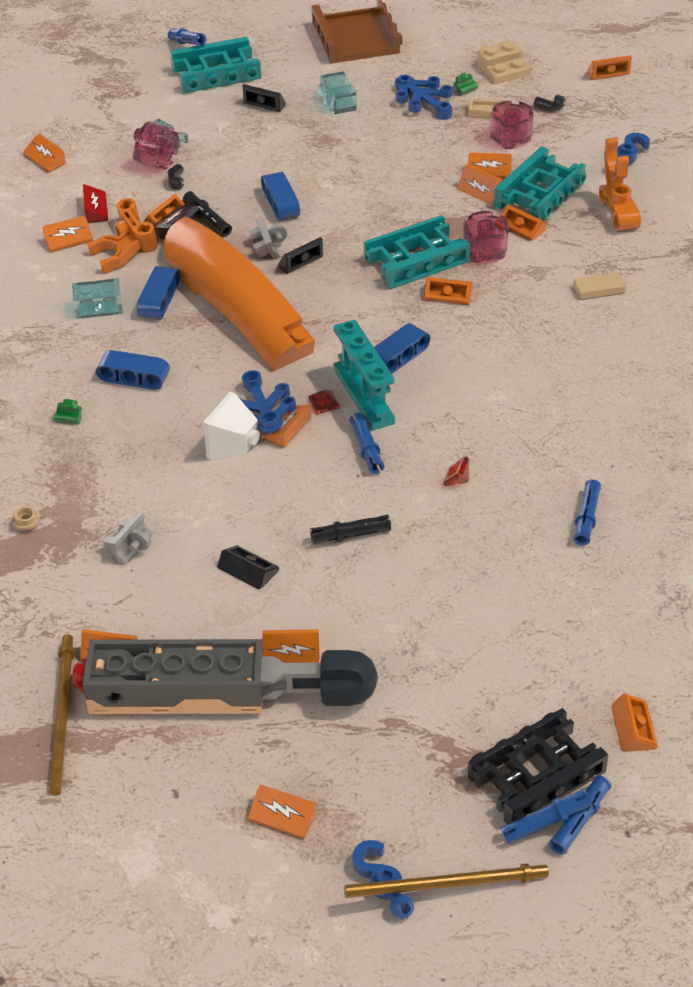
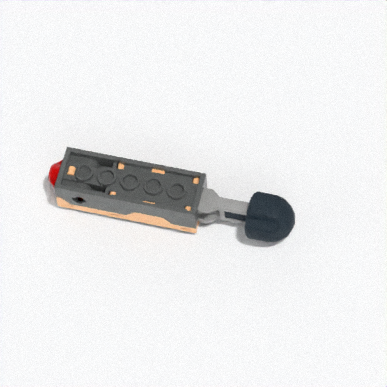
(211, 677)

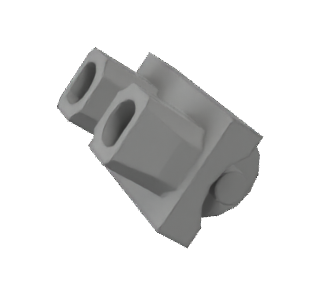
(265, 239)
(132, 536)

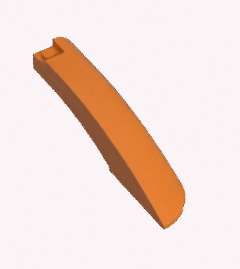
(238, 291)

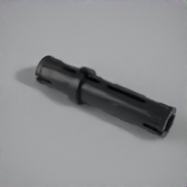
(220, 226)
(340, 531)

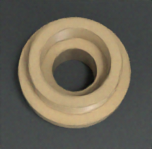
(25, 518)

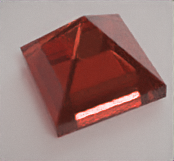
(323, 401)
(457, 472)

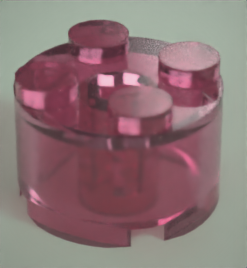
(511, 123)
(155, 145)
(486, 236)

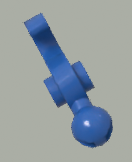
(629, 148)
(401, 904)

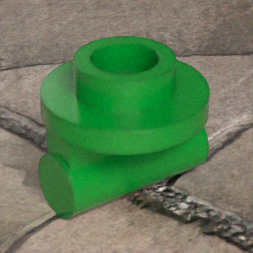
(465, 83)
(68, 412)

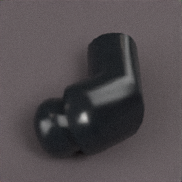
(549, 105)
(174, 180)

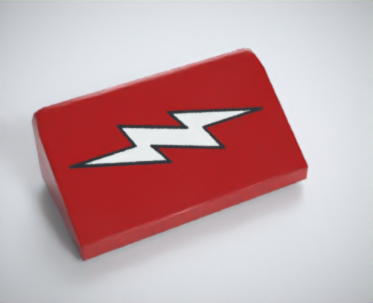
(95, 204)

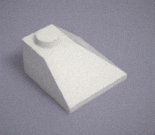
(230, 429)

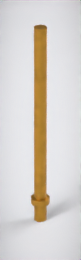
(66, 654)
(524, 873)

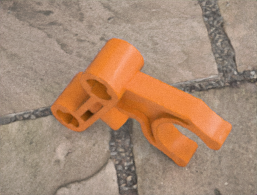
(615, 193)
(130, 239)

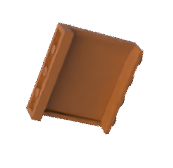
(357, 33)

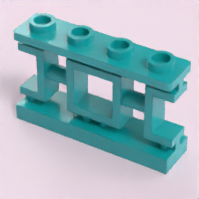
(197, 59)
(541, 168)
(419, 264)
(364, 375)

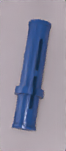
(184, 36)
(368, 448)
(586, 519)
(546, 816)
(573, 826)

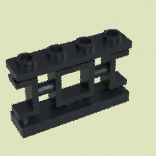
(549, 784)

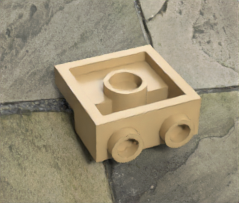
(503, 62)

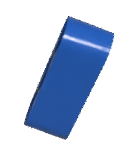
(280, 195)
(158, 292)
(402, 346)
(132, 369)

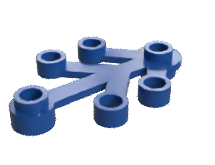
(407, 84)
(269, 420)

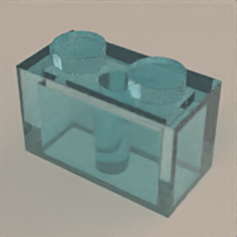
(337, 93)
(97, 298)

